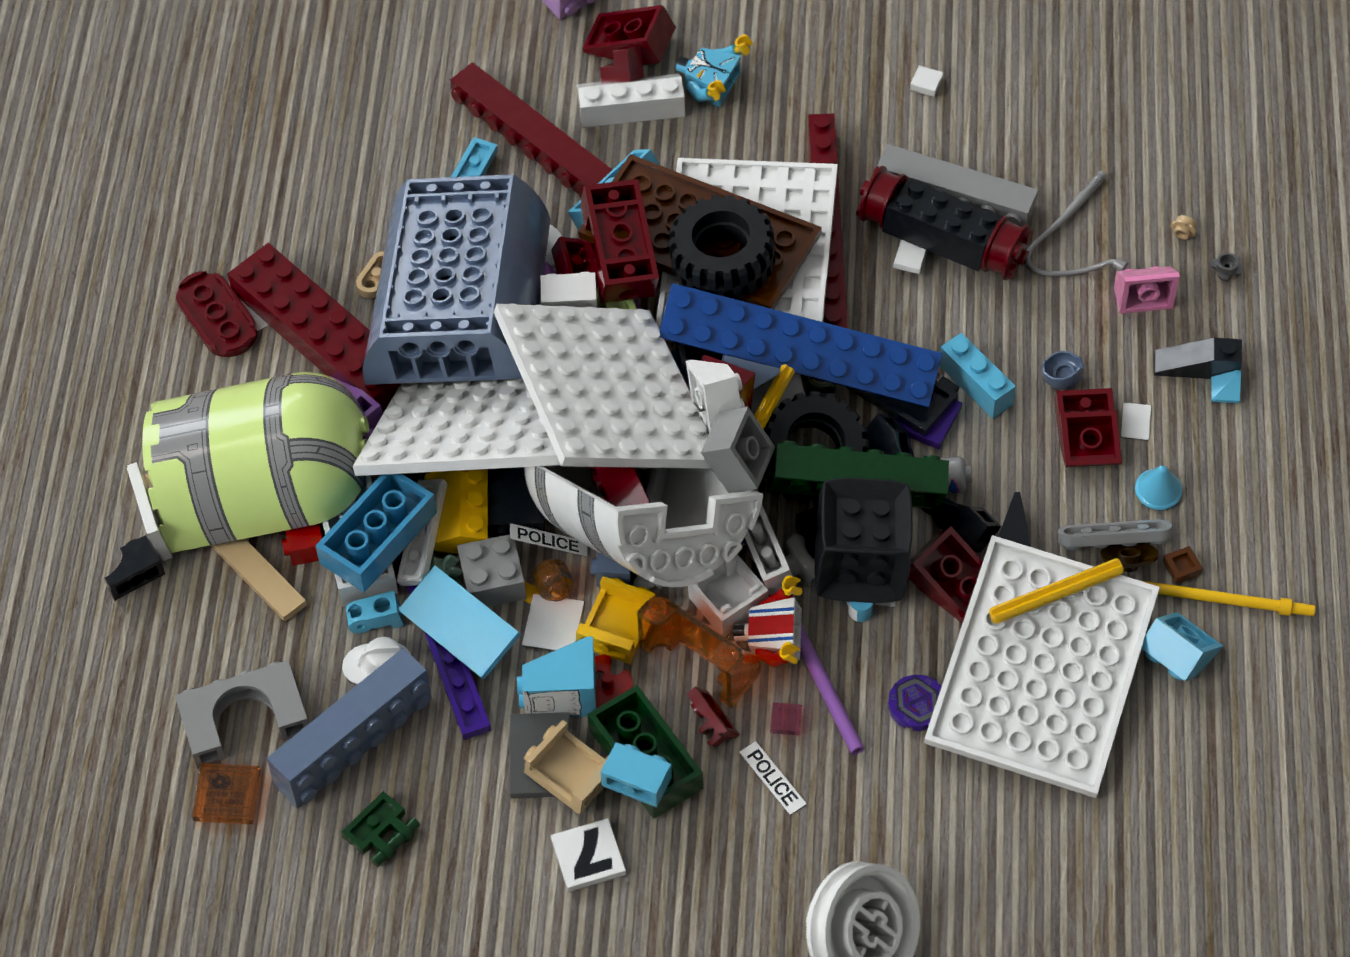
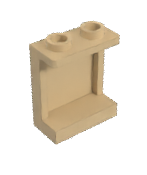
(566, 767)

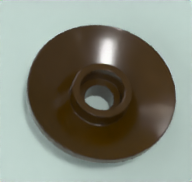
(1130, 556)

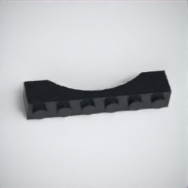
(971, 523)

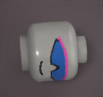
(958, 474)

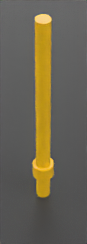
(1283, 606)

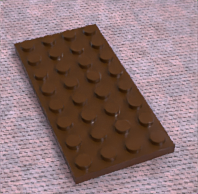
(670, 192)

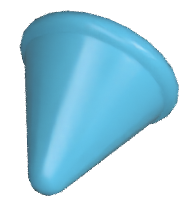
(1158, 488)

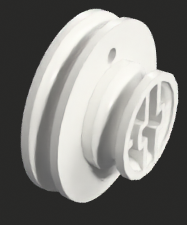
(863, 913)

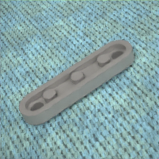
(1105, 534)

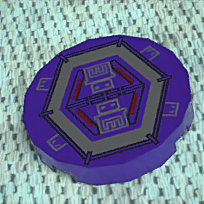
(913, 701)

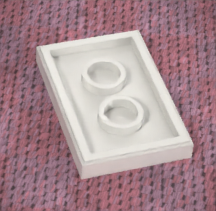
(149, 516)

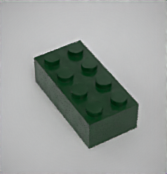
(636, 722)

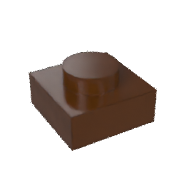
(1182, 564)

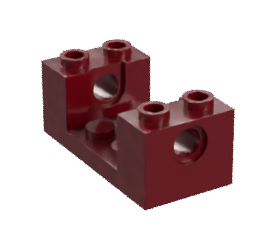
(625, 265)

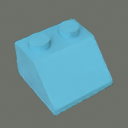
(1179, 646)

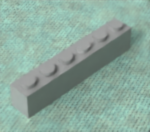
(975, 187)

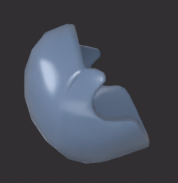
(1063, 370)

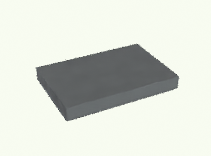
(524, 733)

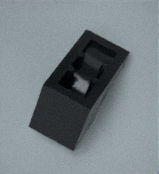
(137, 568)

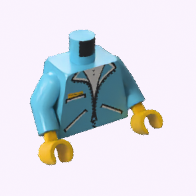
(714, 71)

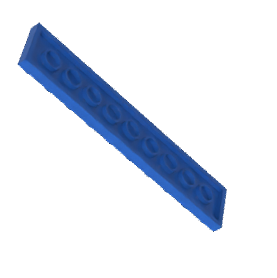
(802, 343)

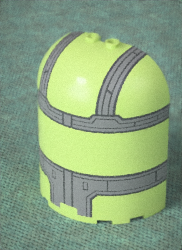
(252, 458)

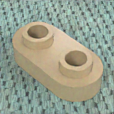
(370, 277)

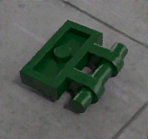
(374, 823)

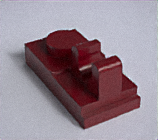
(706, 706)

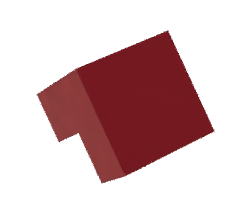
(626, 66)

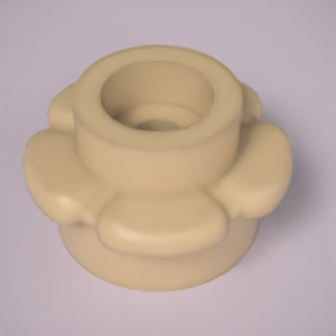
(1184, 227)

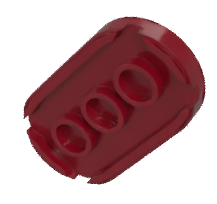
(216, 314)

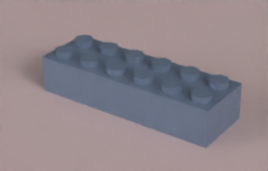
(350, 728)

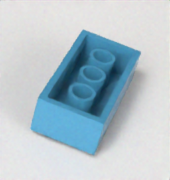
(376, 529)

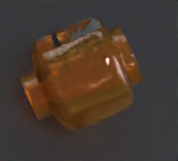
(553, 580)

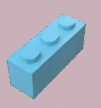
(977, 375)

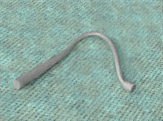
(1082, 197)

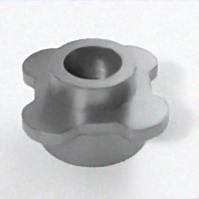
(1229, 260)

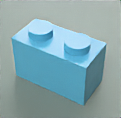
(636, 774)

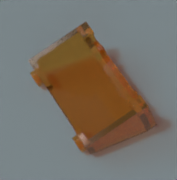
(668, 623)

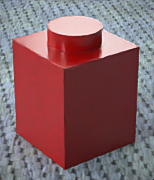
(302, 544)

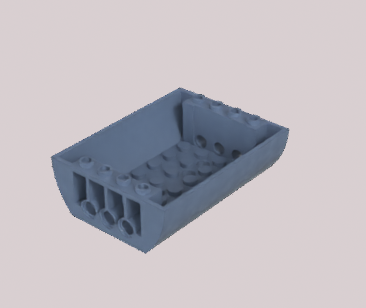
(494, 248)

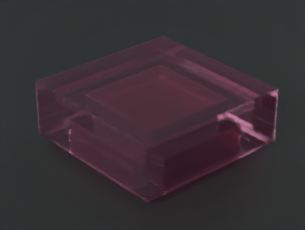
(786, 719)

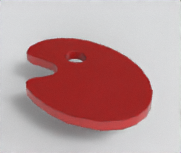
(610, 685)

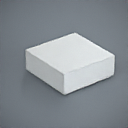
(926, 81)

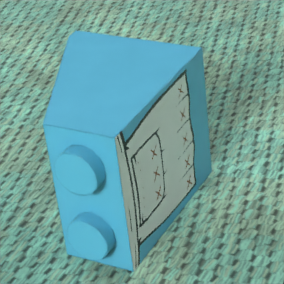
(560, 681)

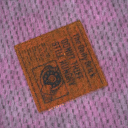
(226, 793)

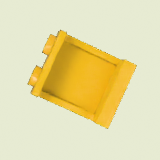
(615, 620)

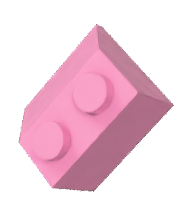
(1146, 289)

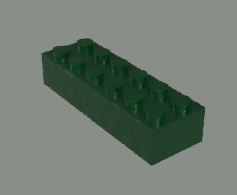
(804, 469)

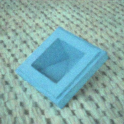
(1226, 387)

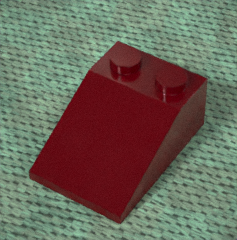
(632, 27)
(947, 572)

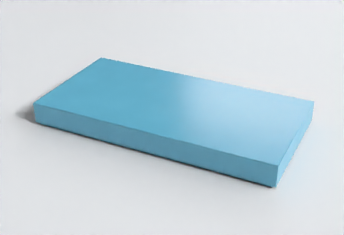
(459, 622)

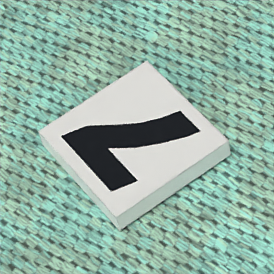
(588, 855)

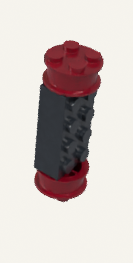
(944, 224)

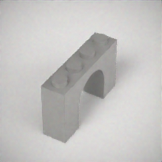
(203, 706)

